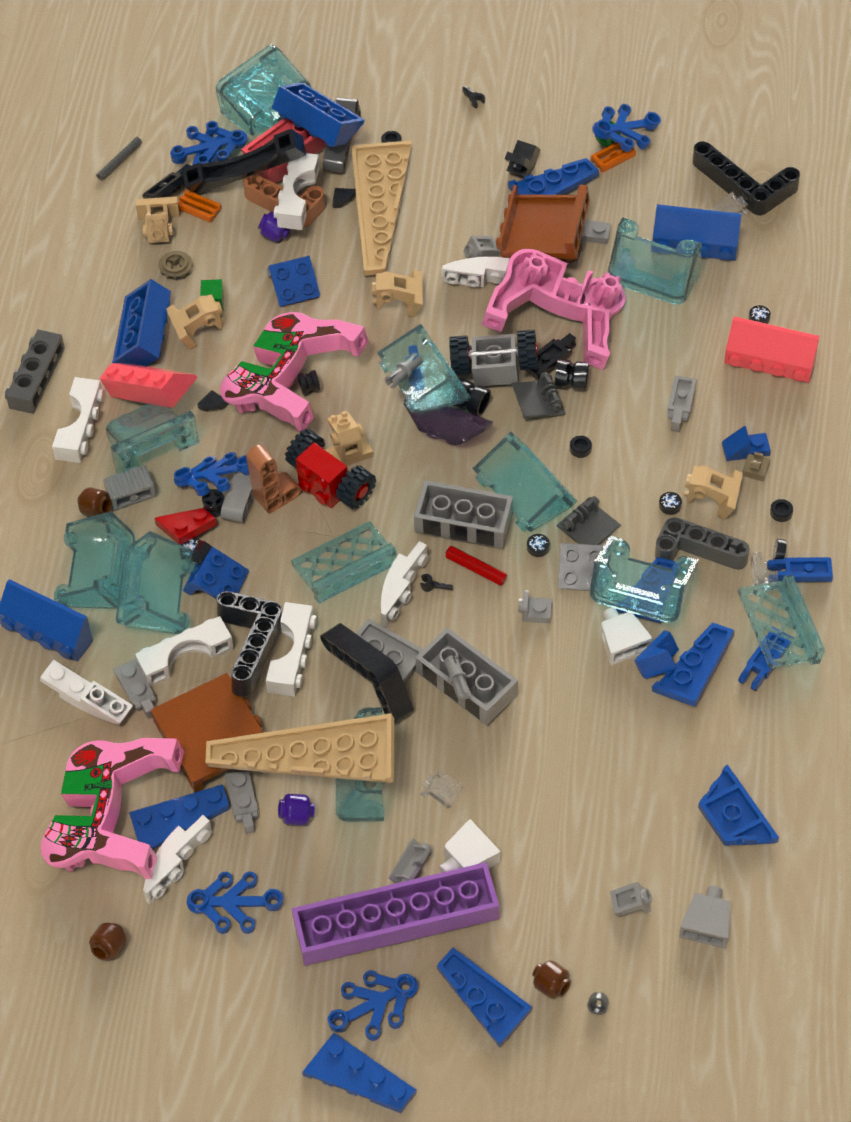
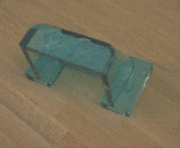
(146, 430)

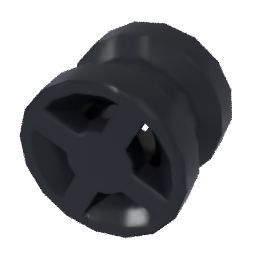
(308, 382)
(213, 498)

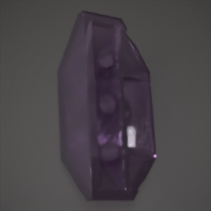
(450, 424)

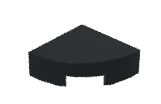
(342, 196)
(212, 401)
(200, 551)

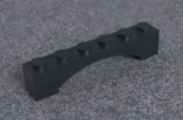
(209, 176)

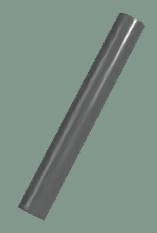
(119, 158)

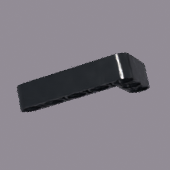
(731, 178)
(264, 620)
(373, 666)

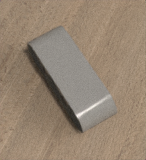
(238, 499)

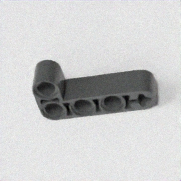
(336, 157)
(731, 551)

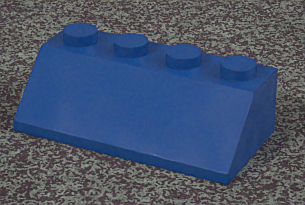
(316, 113)
(714, 229)
(142, 325)
(44, 621)

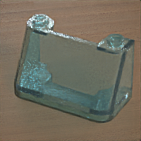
(252, 87)
(653, 266)
(432, 383)
(517, 472)
(96, 563)
(639, 584)
(153, 585)

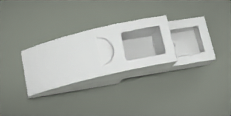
(475, 271)
(397, 583)
(85, 695)
(169, 862)

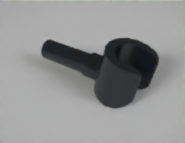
(430, 584)

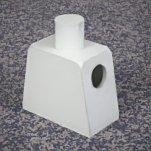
(623, 636)
(469, 848)

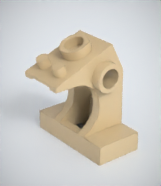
(157, 220)
(409, 292)
(186, 327)
(348, 436)
(725, 496)

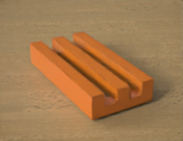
(614, 159)
(200, 203)

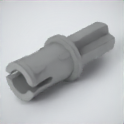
(457, 678)

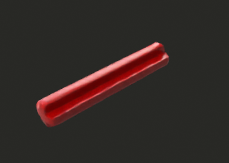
(476, 565)

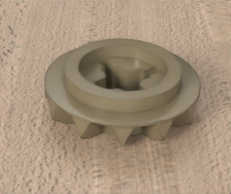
(174, 258)

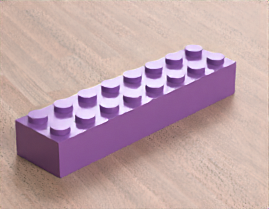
(395, 913)

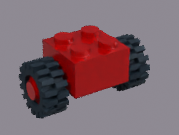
(326, 475)

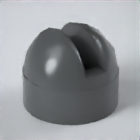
(592, 1003)

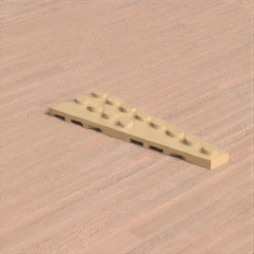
(379, 186)
(333, 750)

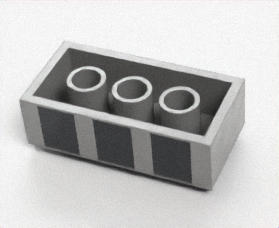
(463, 514)
(488, 683)

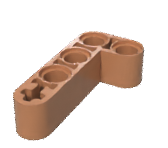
(266, 195)
(268, 486)

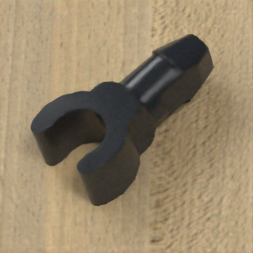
(473, 96)

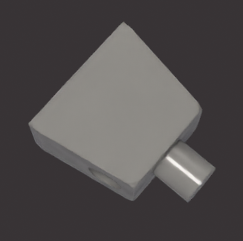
(707, 919)

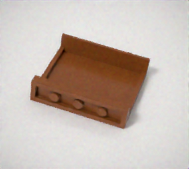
(544, 223)
(203, 716)

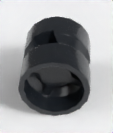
(571, 374)
(479, 399)

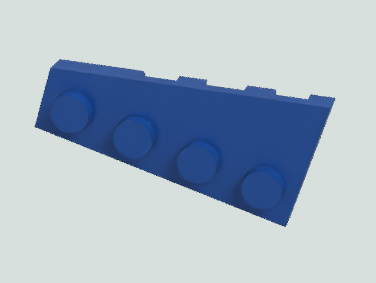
(557, 181)
(696, 666)
(158, 821)
(487, 999)
(351, 1070)

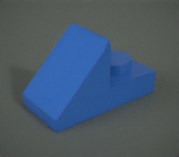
(740, 444)
(657, 656)

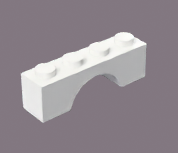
(291, 208)
(72, 441)
(208, 638)
(285, 673)

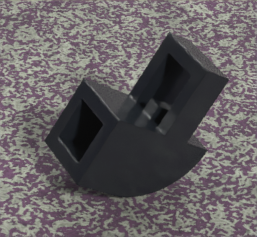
(522, 159)

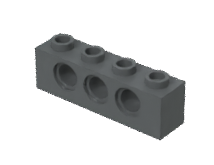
(35, 371)

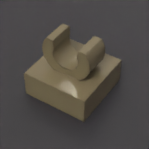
(756, 466)

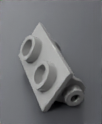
(410, 862)

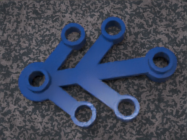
(605, 130)
(234, 140)
(189, 477)
(231, 901)
(375, 1001)

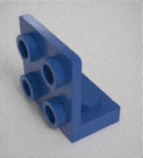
(294, 281)
(216, 575)

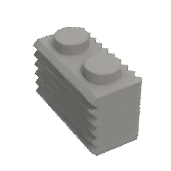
(129, 487)

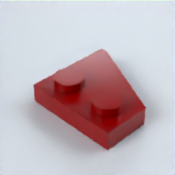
(186, 524)

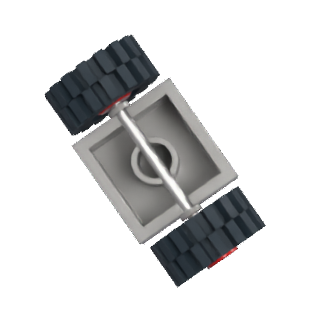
(494, 357)

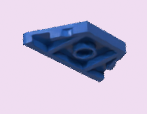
(734, 813)

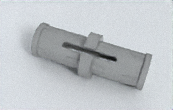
(403, 370)

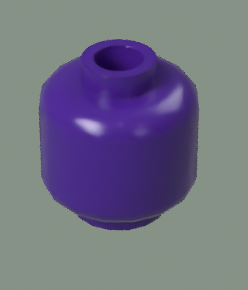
(270, 230)
(295, 809)

